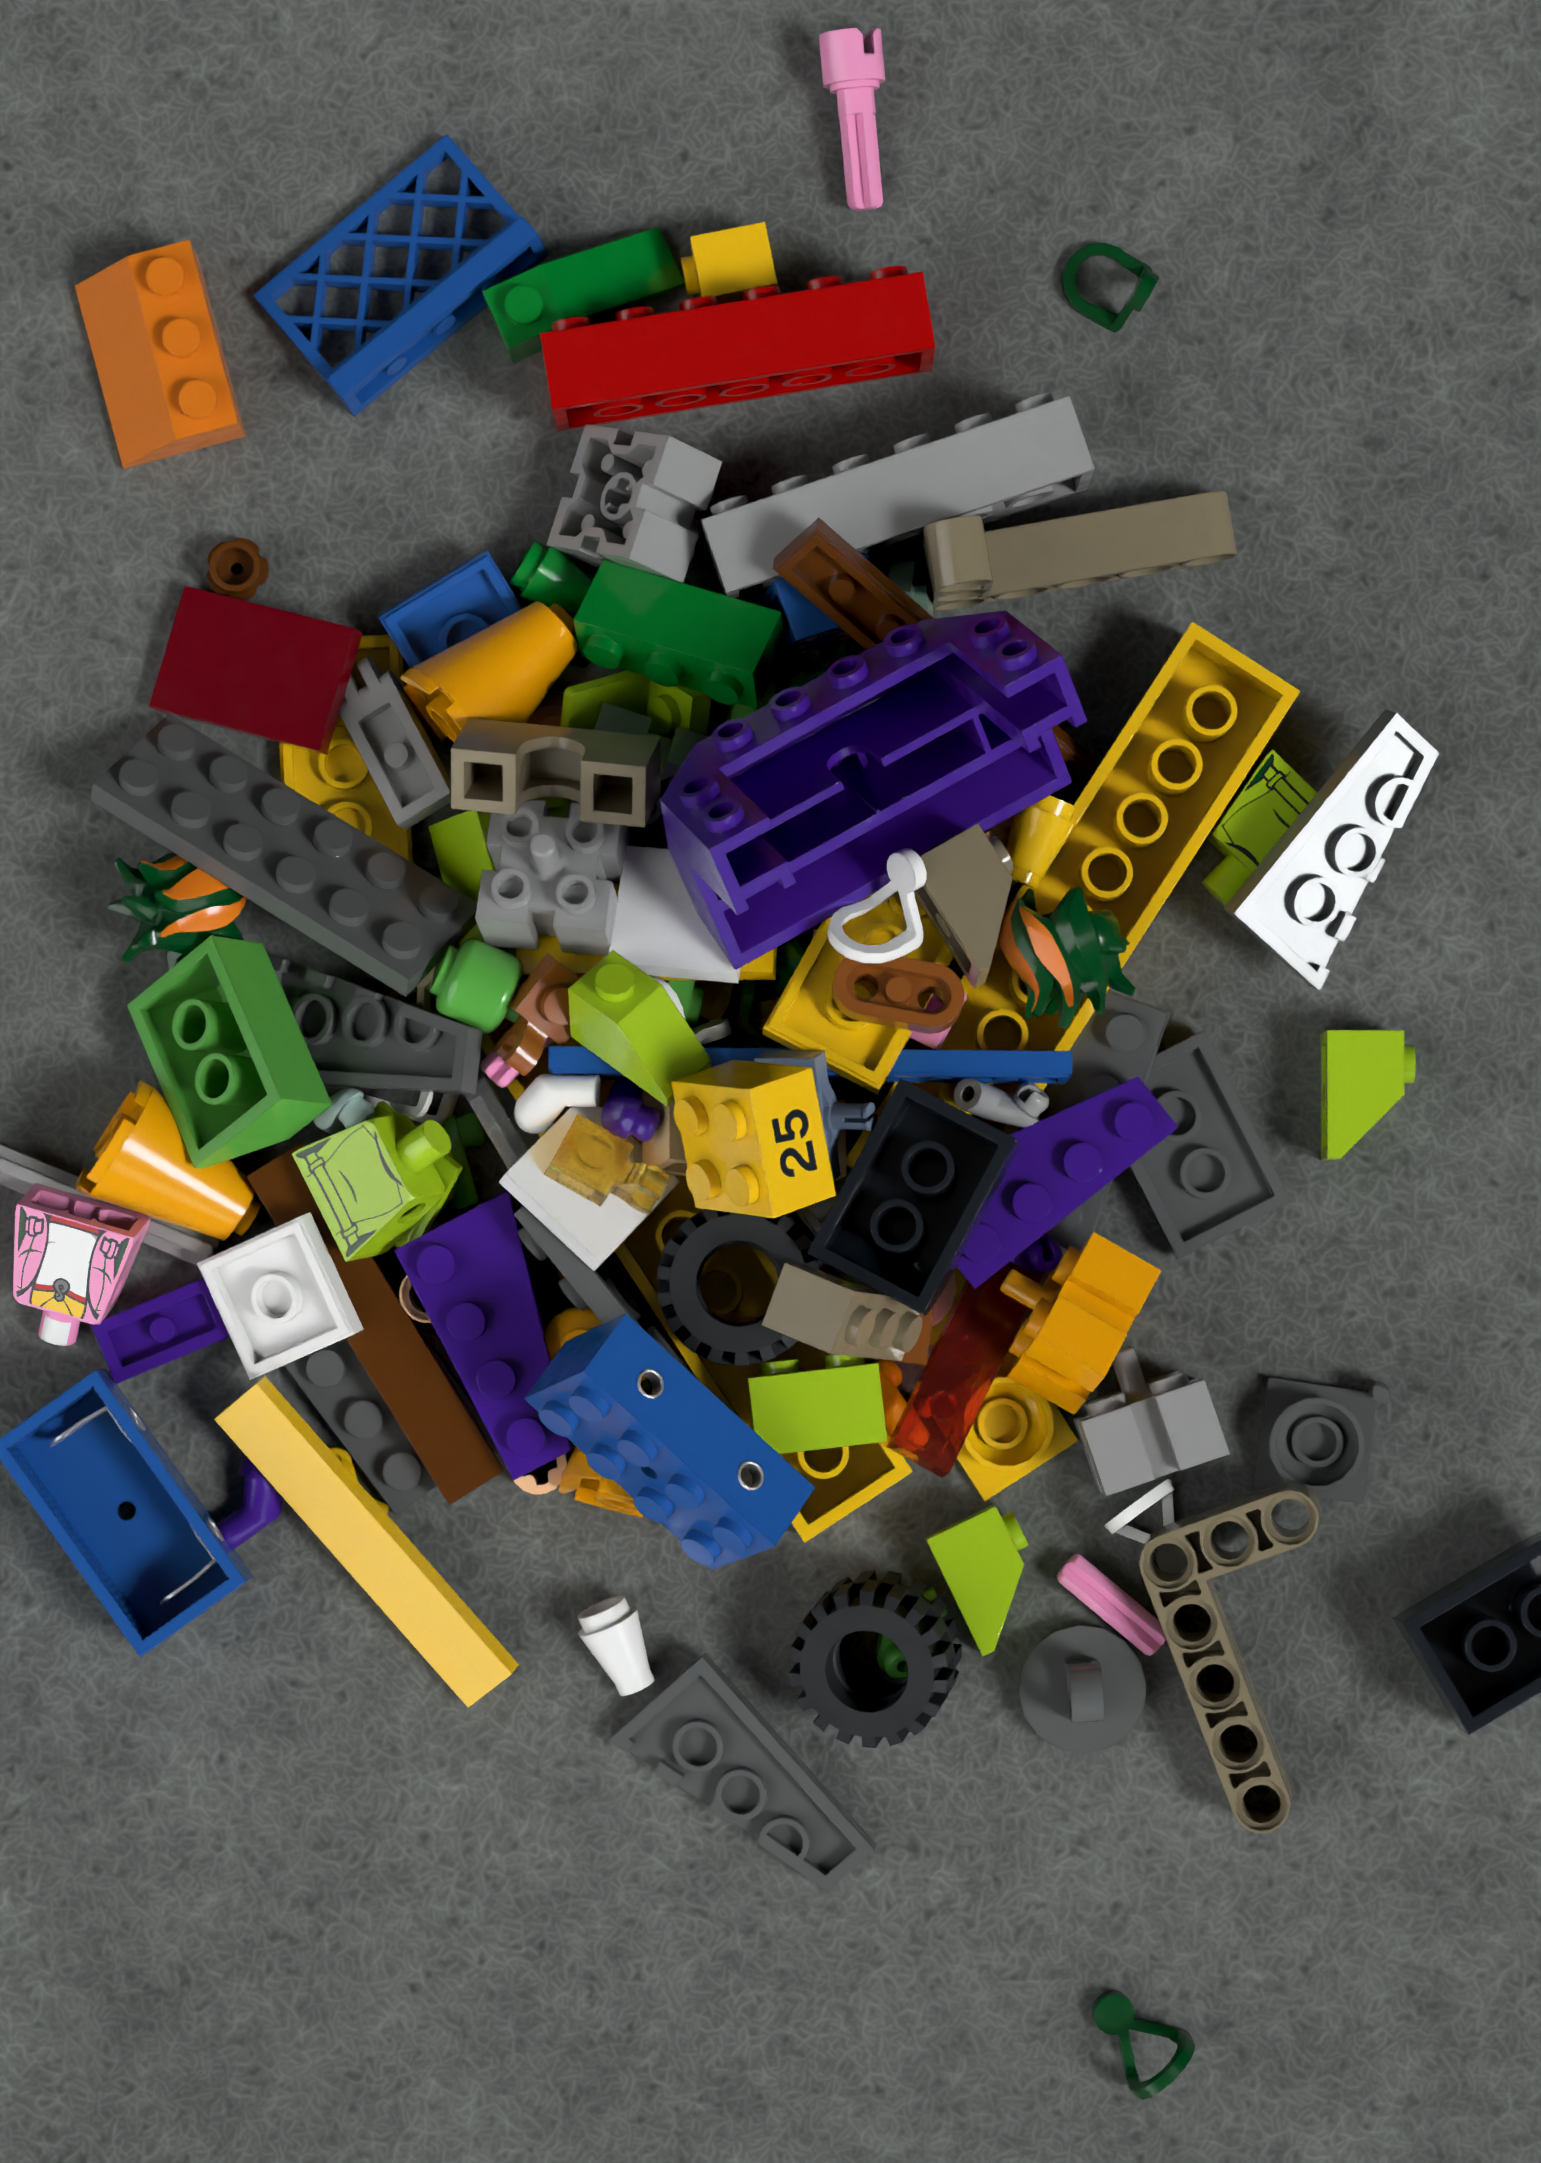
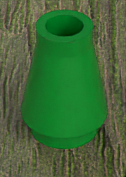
(550, 578)

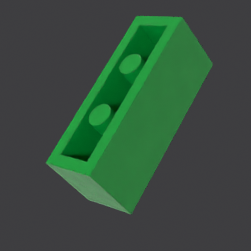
(680, 634)

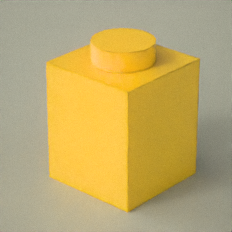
(729, 263)

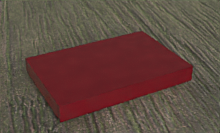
(255, 670)

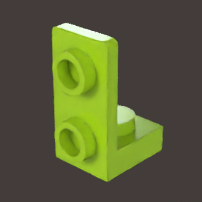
(639, 694)

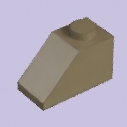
(968, 897)

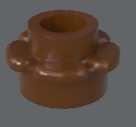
(241, 552)

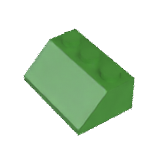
(228, 1052)

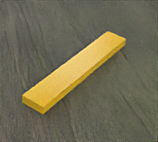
(366, 1542)

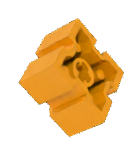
(1077, 1319)

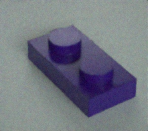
(160, 1331)

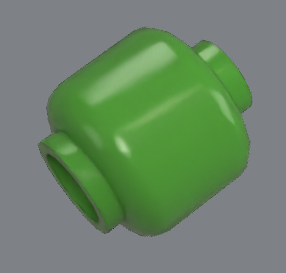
(477, 984)

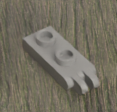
(394, 746)

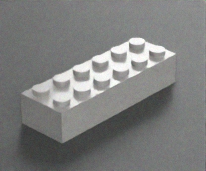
(886, 503)

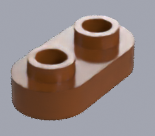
(898, 989)

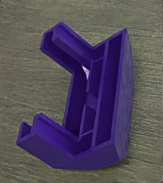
(876, 756)

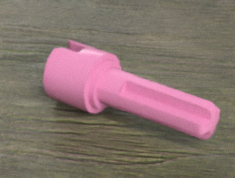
(853, 70)

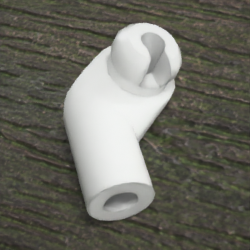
(550, 1094)

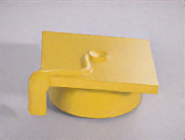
(1011, 1434)

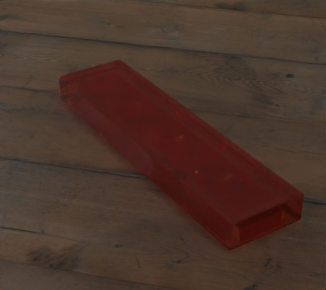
(959, 1373)

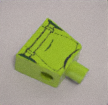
(1256, 823)
(375, 1180)

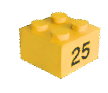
(753, 1138)

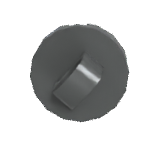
(1082, 1688)

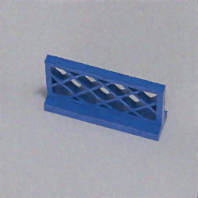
(434, 314)

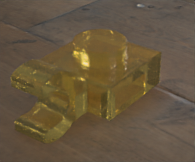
(596, 1164)

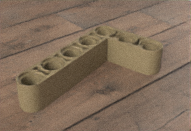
(1074, 551)
(1217, 1643)

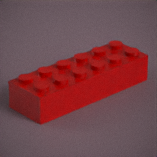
(738, 348)

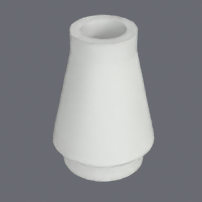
(617, 1642)

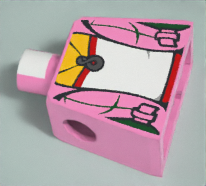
(72, 1258)

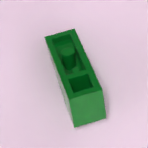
(581, 285)

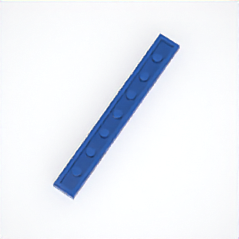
(911, 1065)

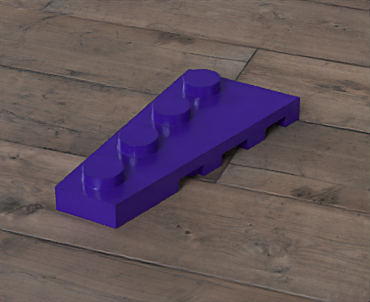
(1060, 1168)
(488, 1319)

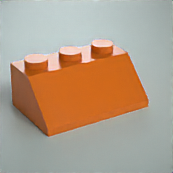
(159, 355)

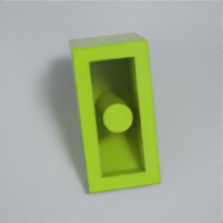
(634, 1026)
(1360, 1083)
(981, 1569)

